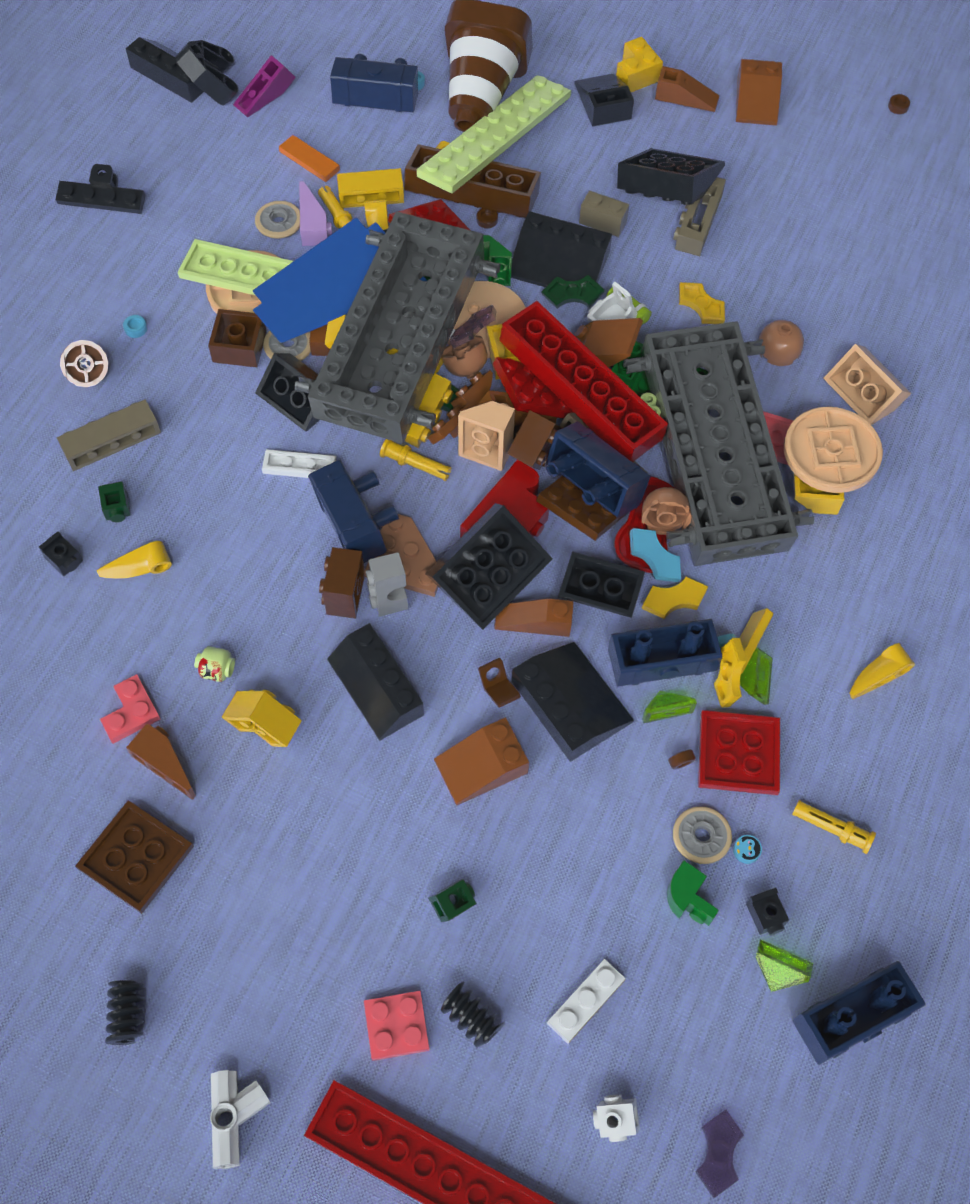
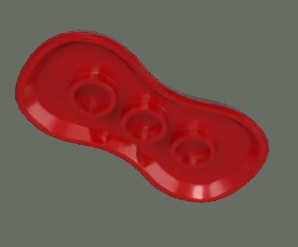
(622, 538)

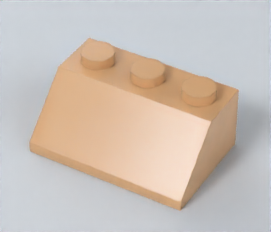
(866, 384)
(486, 433)

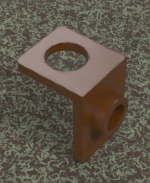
(499, 687)

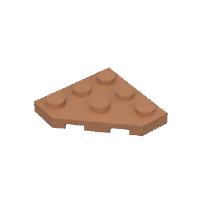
(415, 555)

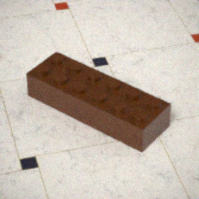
(495, 187)

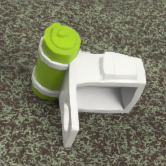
(618, 305)

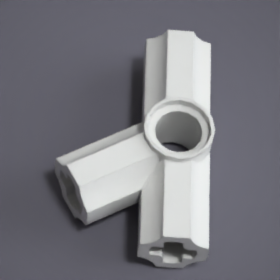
(242, 1106)

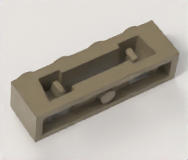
(689, 237)

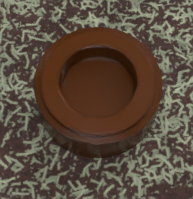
(899, 104)
(487, 218)
(682, 759)

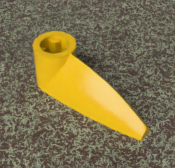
(376, 212)
(140, 561)
(884, 669)

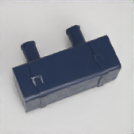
(374, 83)
(597, 469)
(347, 512)
(664, 652)
(858, 1012)

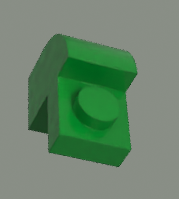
(683, 895)

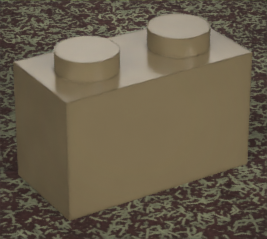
(604, 213)

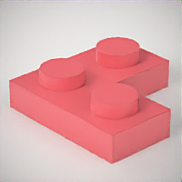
(136, 711)

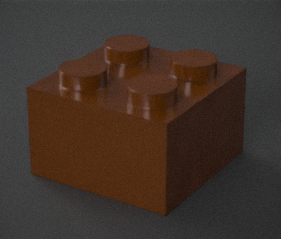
(237, 338)
(534, 440)
(343, 582)

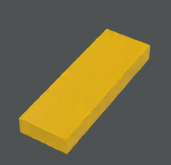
(754, 631)

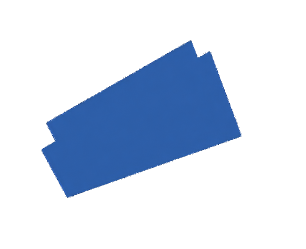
(318, 283)

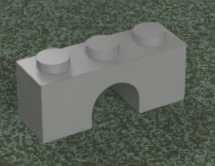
(387, 584)

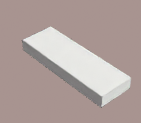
(294, 463)

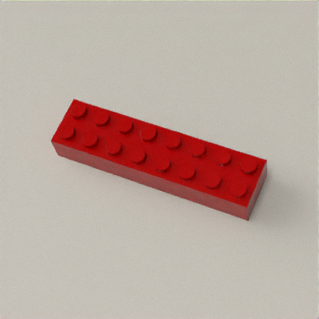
(582, 381)

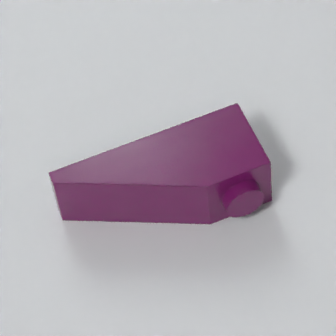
(265, 87)

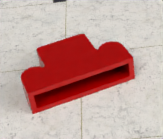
(518, 494)

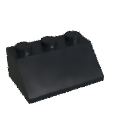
(279, 391)
(601, 584)

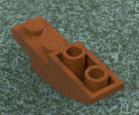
(466, 398)

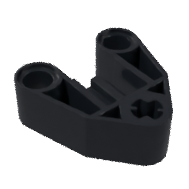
(205, 67)

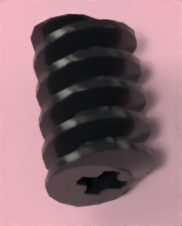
(124, 1012)
(470, 1016)

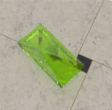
(757, 676)
(668, 705)
(781, 967)

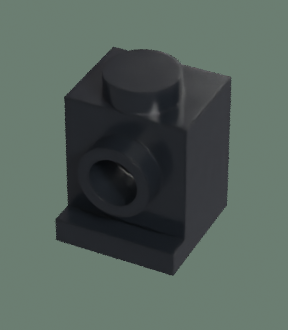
(60, 554)
(763, 921)

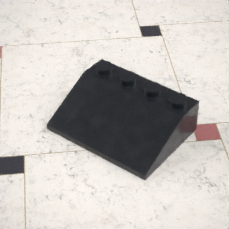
(668, 175)
(558, 249)
(489, 565)
(570, 699)

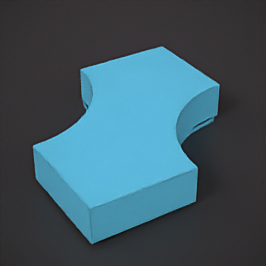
(662, 563)

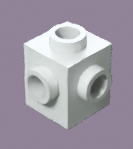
(627, 1117)

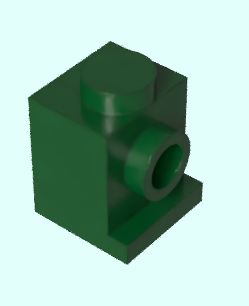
(114, 501)
(443, 906)

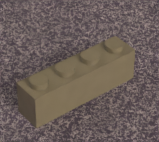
(109, 435)

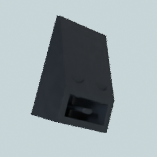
(605, 99)

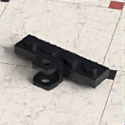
(101, 193)

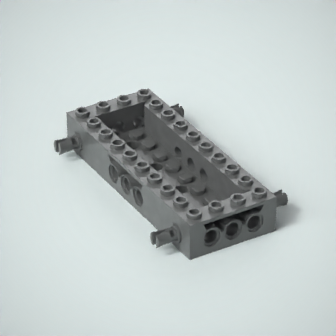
(376, 324)
(694, 440)

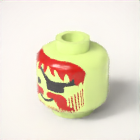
(215, 664)

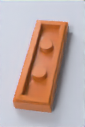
(309, 158)

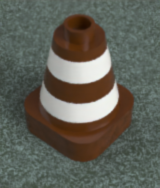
(486, 51)

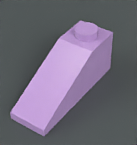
(313, 218)

